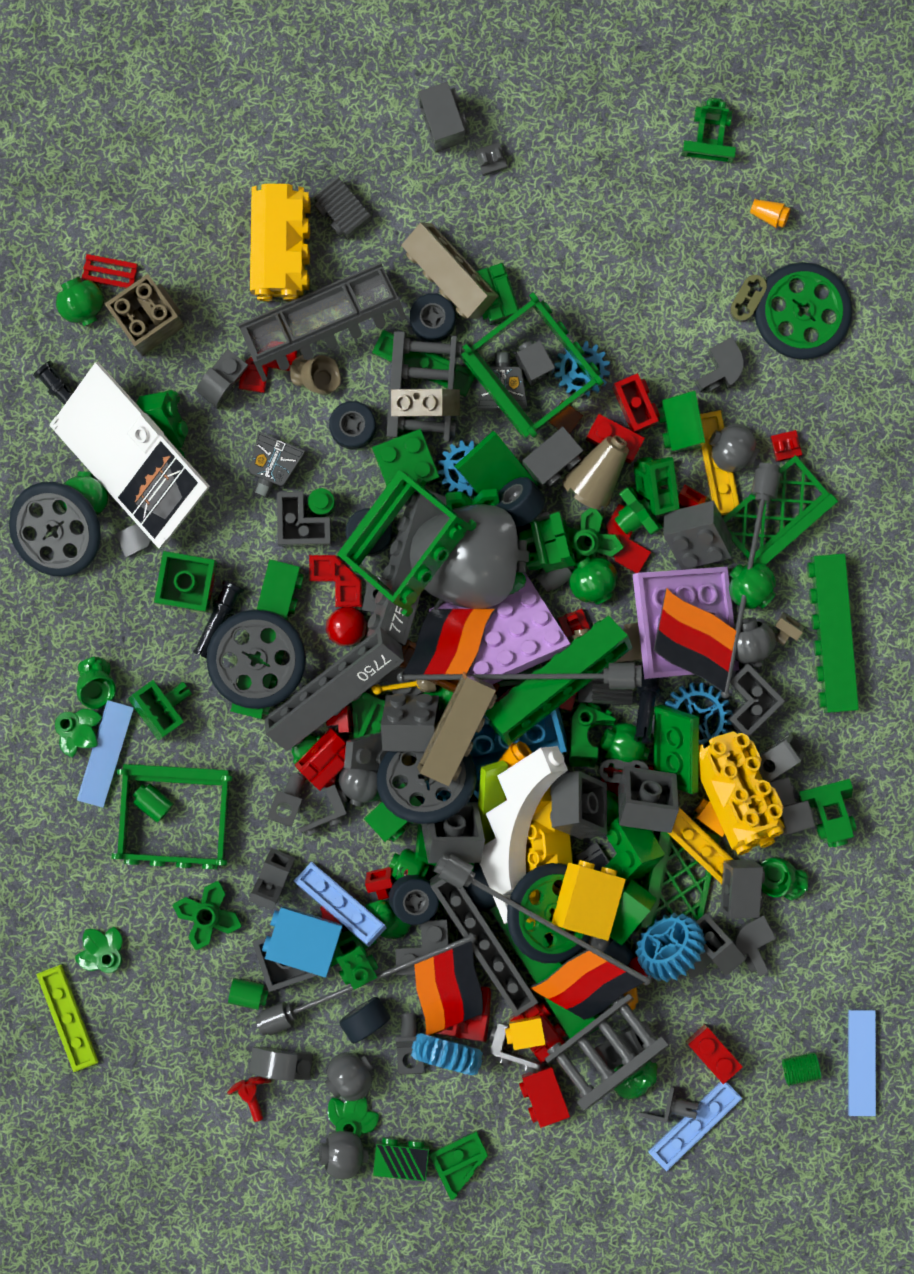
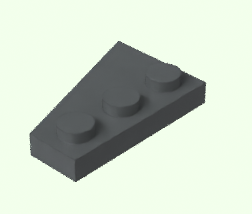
(367, 753)

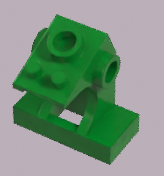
(713, 112)
(651, 475)
(581, 751)
(837, 830)
(354, 960)

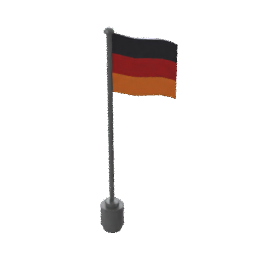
(698, 638)
(453, 640)
(582, 983)
(444, 984)

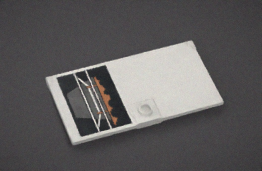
(129, 455)

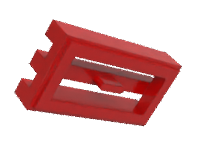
(88, 267)

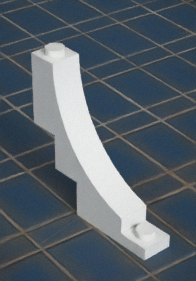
(523, 786)

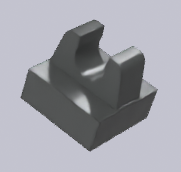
(491, 159)

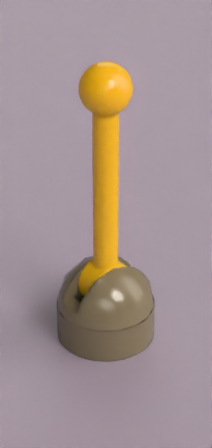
(423, 685)

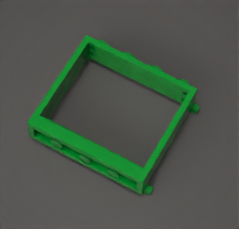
(498, 391)
(377, 522)
(172, 775)

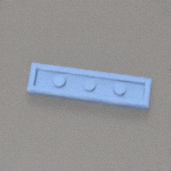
(106, 754)
(340, 904)
(861, 1063)
(690, 1131)

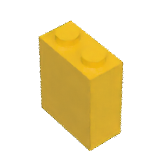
(588, 900)

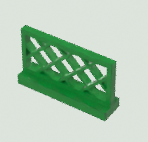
(796, 525)
(655, 881)

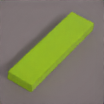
(490, 794)
(67, 1018)

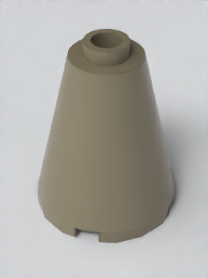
(598, 473)

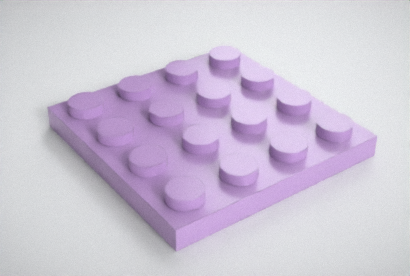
(699, 587)
(517, 634)

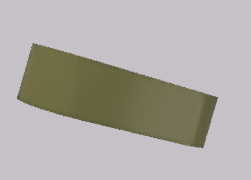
(753, 301)

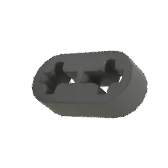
(618, 764)

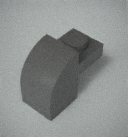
(728, 364)
(219, 380)
(272, 879)
(751, 936)
(630, 1040)
(280, 1064)

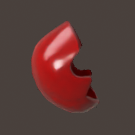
(346, 626)

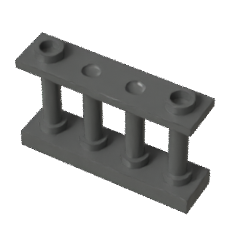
(402, 371)
(610, 1078)

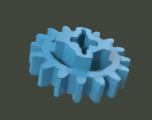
(572, 376)
(449, 464)

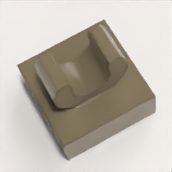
(788, 628)

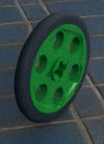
(828, 334)
(531, 941)

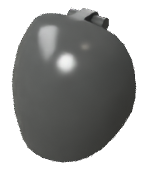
(481, 564)

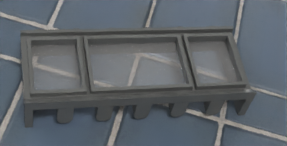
(320, 317)

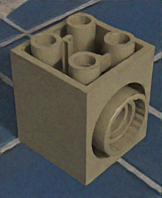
(145, 314)

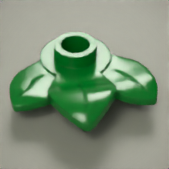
(79, 732)
(98, 947)
(353, 1114)

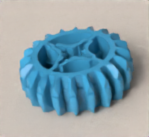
(716, 707)
(670, 947)
(447, 1054)

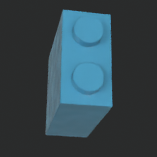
(302, 941)

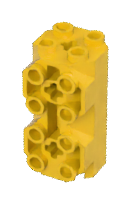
(278, 242)
(739, 795)
(543, 842)

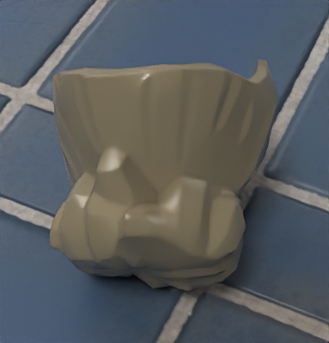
(316, 374)

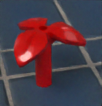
(247, 1092)

